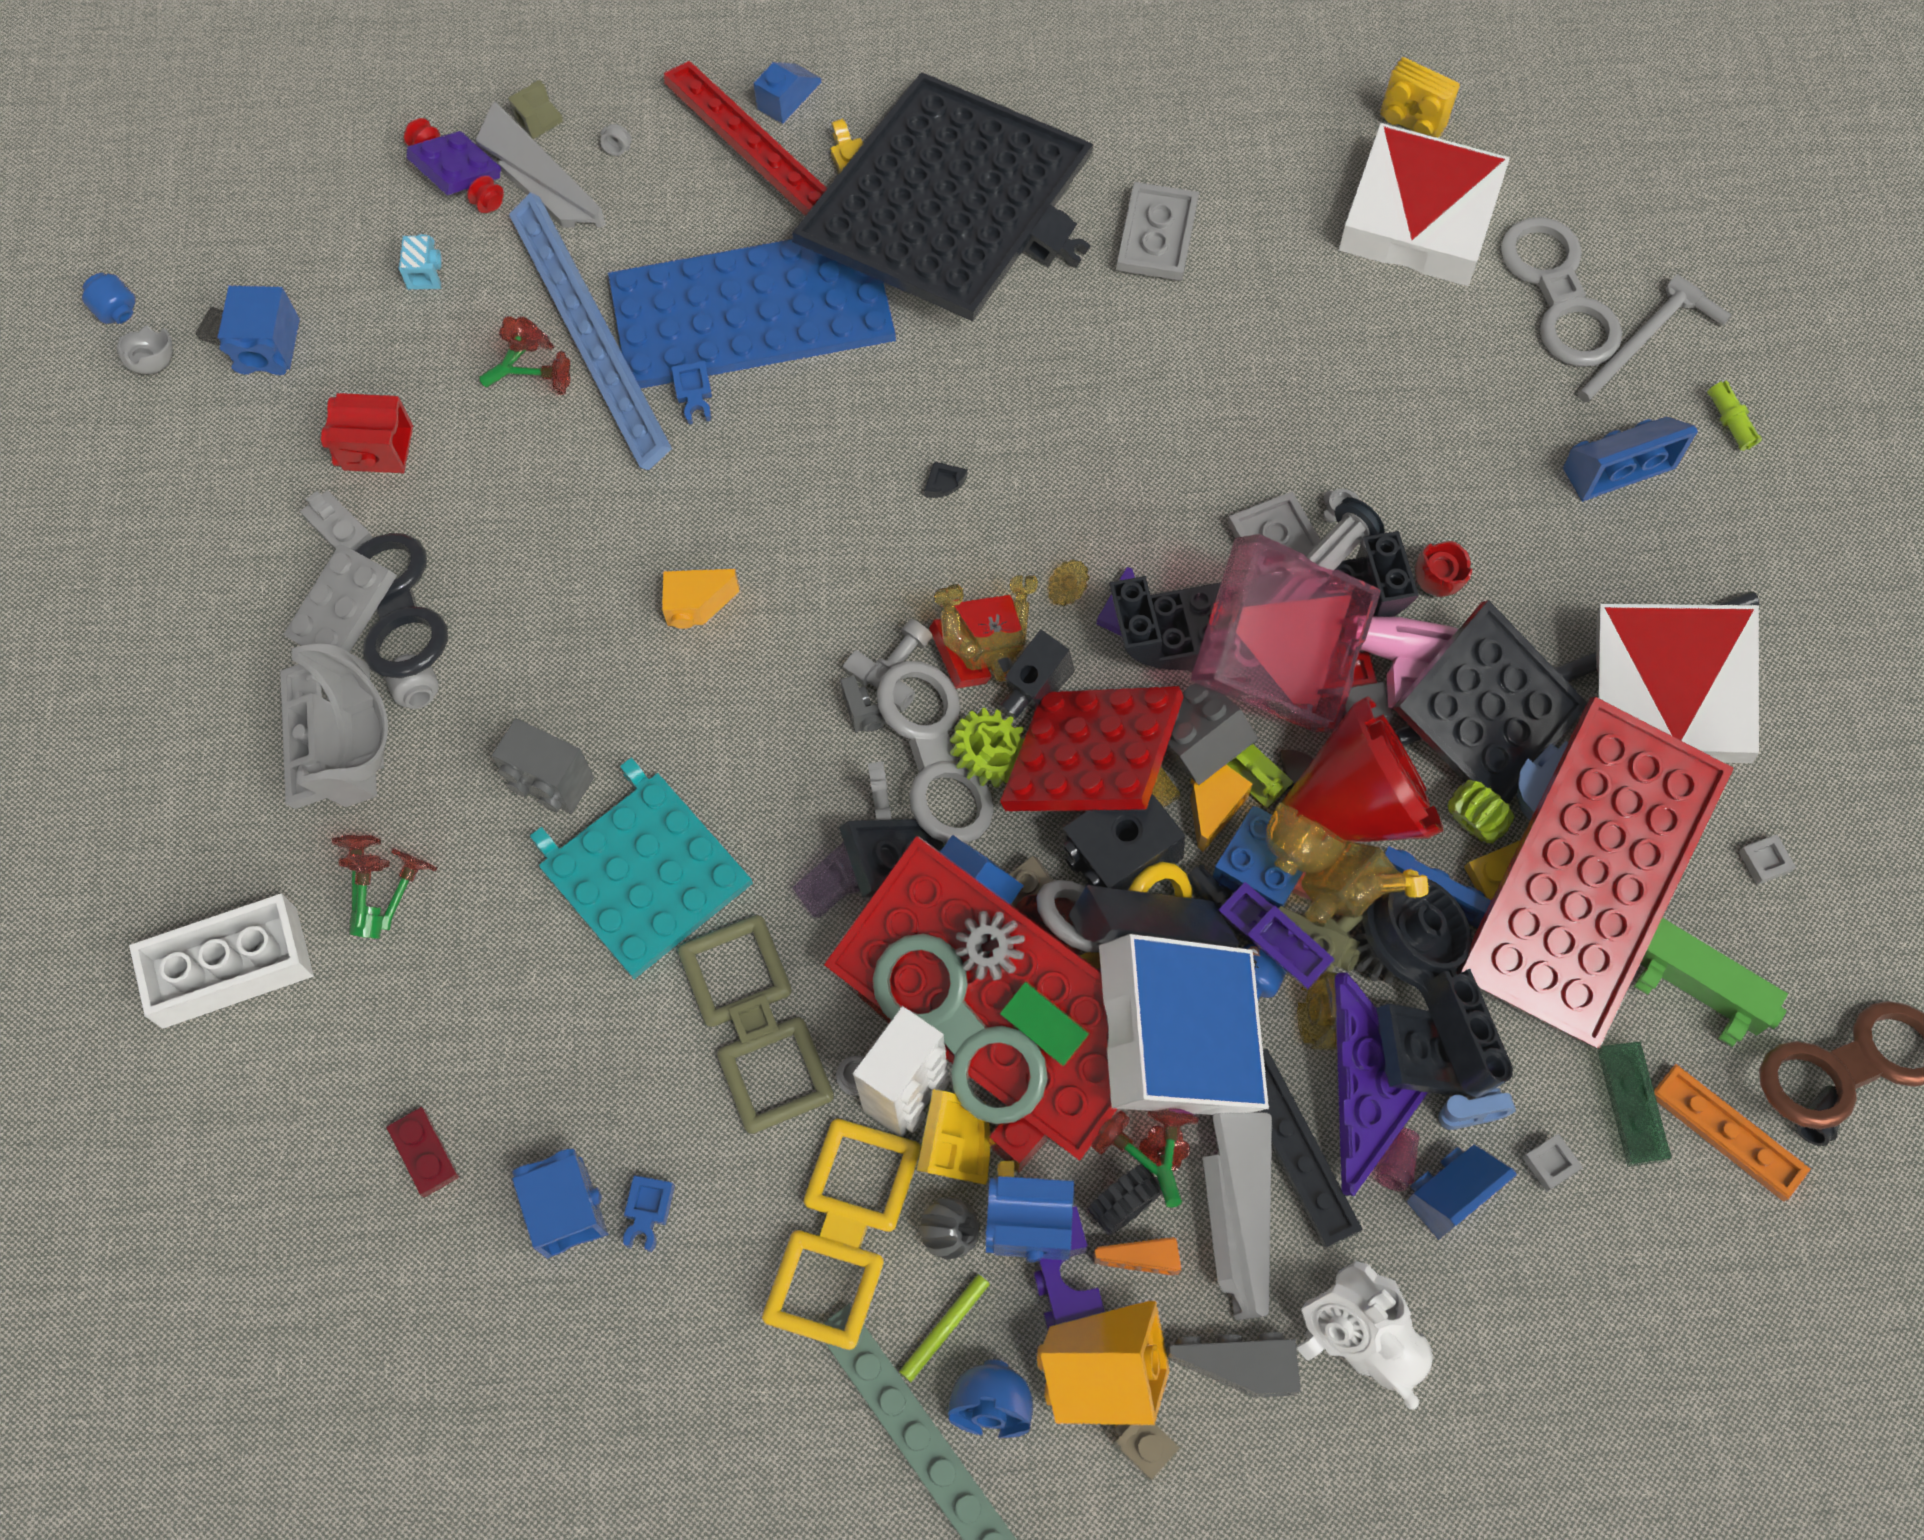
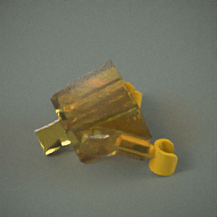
(1355, 882)

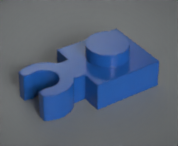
(692, 386)
(647, 1204)

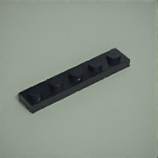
(1305, 1164)

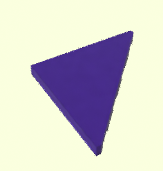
(1368, 1108)

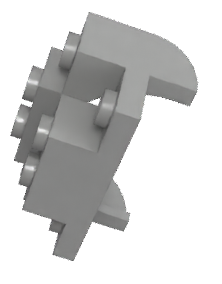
(334, 744)

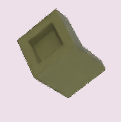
(534, 110)

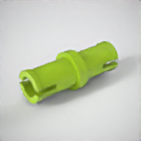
(1734, 415)

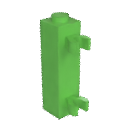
(1713, 980)

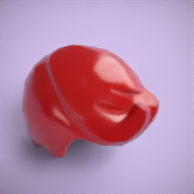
(1443, 568)

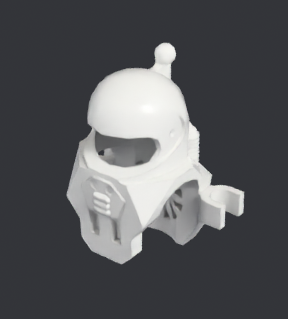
(1369, 1327)

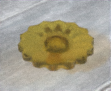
(1068, 582)

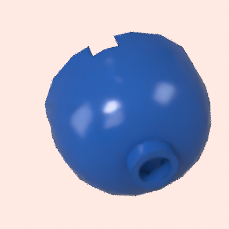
(991, 1398)

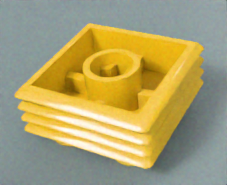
(1419, 98)

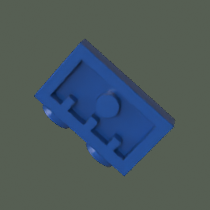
(1252, 862)

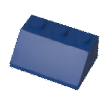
(1628, 456)

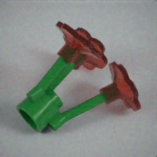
(366, 919)

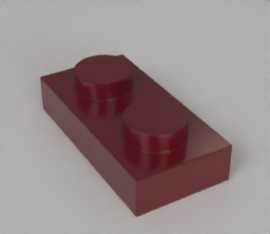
(423, 1152)

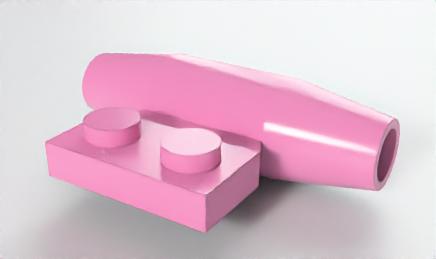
(1409, 644)

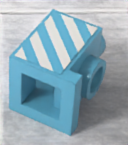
(419, 262)

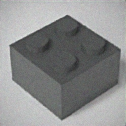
(1208, 732)
(542, 767)

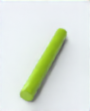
(944, 1328)

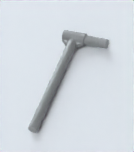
(1680, 294)

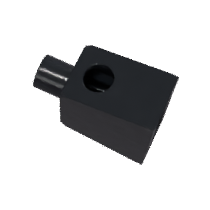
(1038, 671)

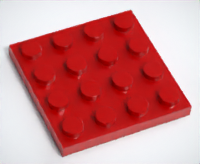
(1093, 750)

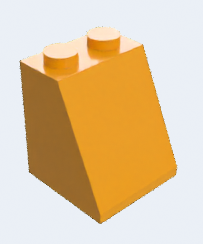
(1106, 1367)

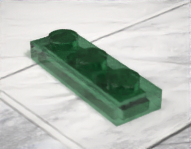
(1634, 1104)

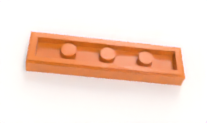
(1730, 1133)

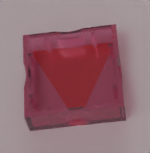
(1285, 634)

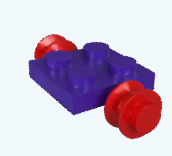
(454, 164)

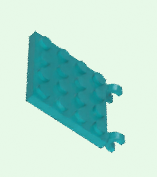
(643, 872)

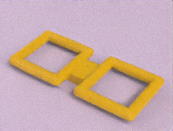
(842, 1234)

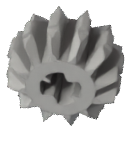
(979, 936)

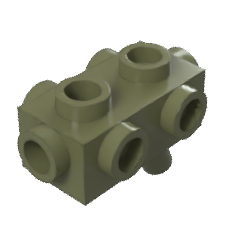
(1332, 938)

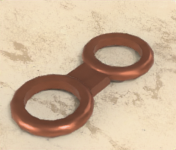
(1847, 1066)

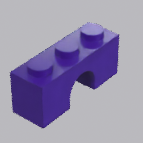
(1063, 1301)

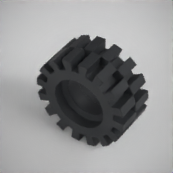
(1125, 1199)

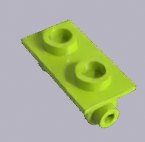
(1265, 776)

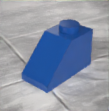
(783, 89)

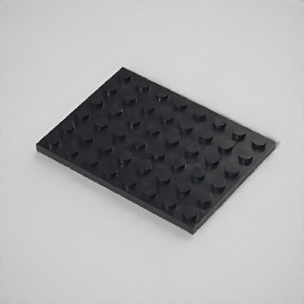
(943, 195)

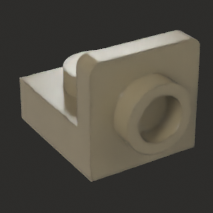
(1145, 1447)

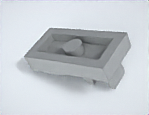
(334, 521)

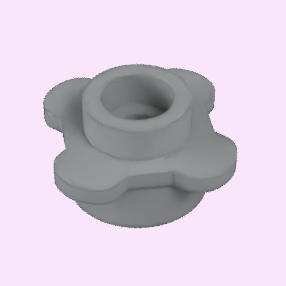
(1333, 499)

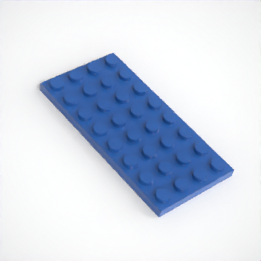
(744, 310)

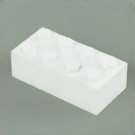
(220, 961)
(902, 1072)

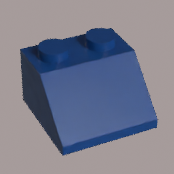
(1458, 1189)

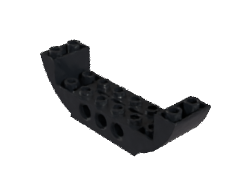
(1170, 626)

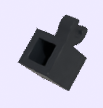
(1052, 238)

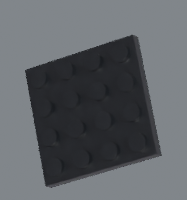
(1490, 702)

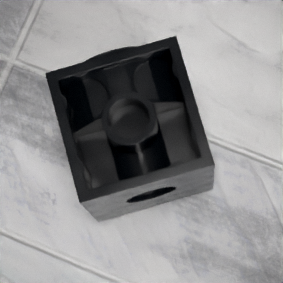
(1099, 849)

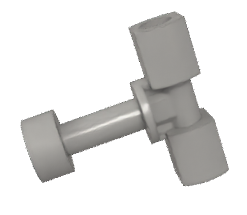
(871, 672)

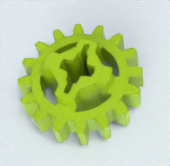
(987, 746)

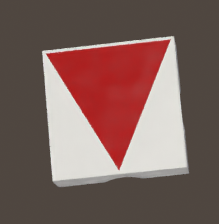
(1424, 204)
(1685, 672)

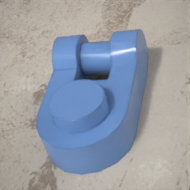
(1462, 1113)

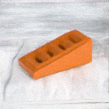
(1150, 1256)

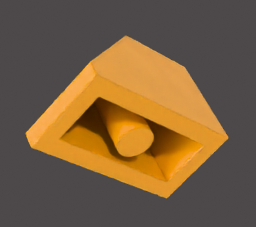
(696, 595)
(1216, 803)

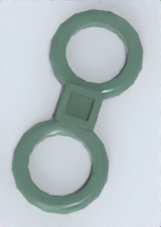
(963, 1029)

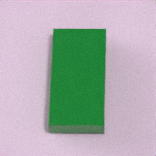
(1045, 1023)

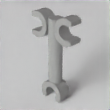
(879, 791)

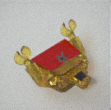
(986, 629)

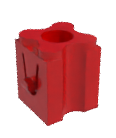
(367, 432)

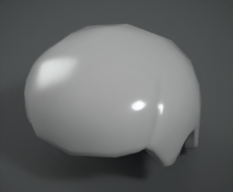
(145, 350)

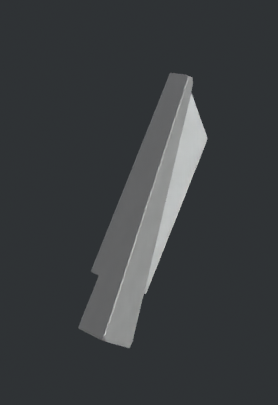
(536, 171)
(1240, 1209)

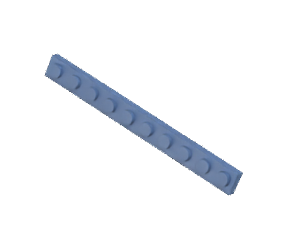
(590, 332)

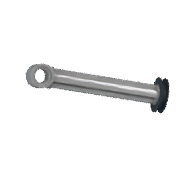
(1354, 522)

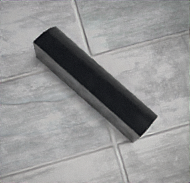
(1112, 913)

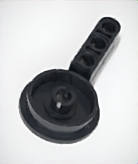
(1424, 945)

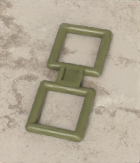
(755, 1024)

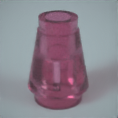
(1398, 1163)

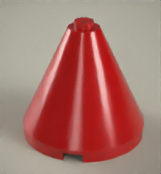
(1365, 784)

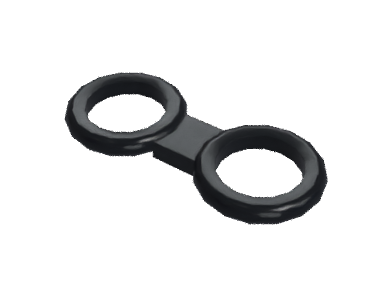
(400, 608)

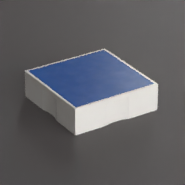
(1182, 1026)

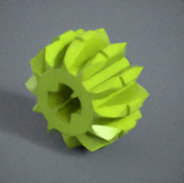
(1480, 811)

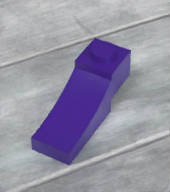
(1276, 935)

